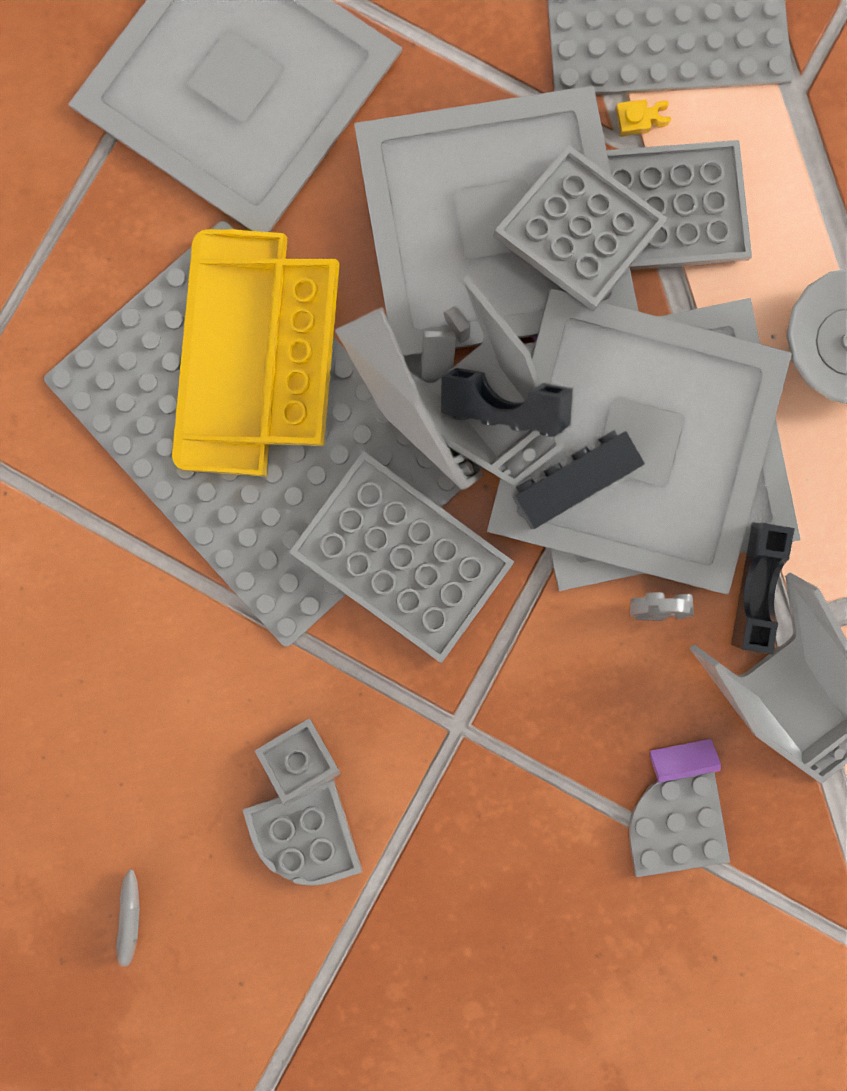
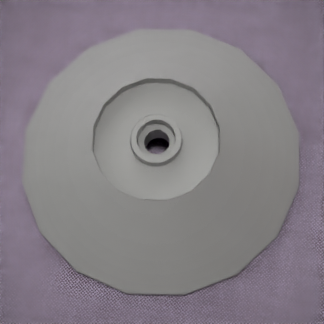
(820, 335)

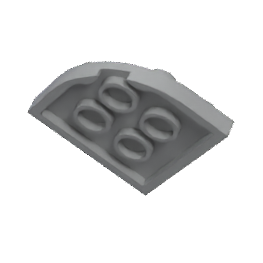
(678, 826)
(306, 839)

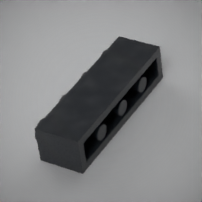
(577, 480)

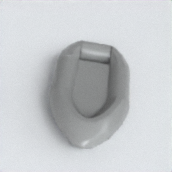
(128, 919)

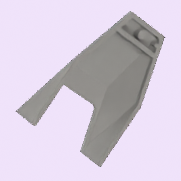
(511, 376)
(394, 393)
(799, 691)

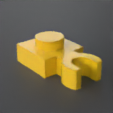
(637, 117)

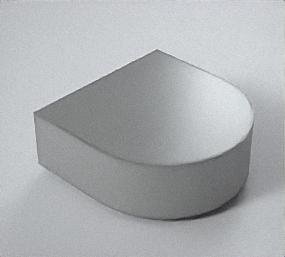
(457, 323)

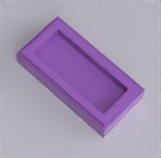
(685, 760)

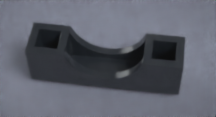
(469, 395)
(755, 616)

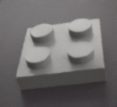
(297, 762)

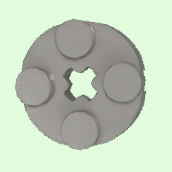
(657, 608)

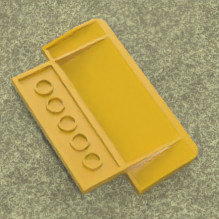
(252, 352)

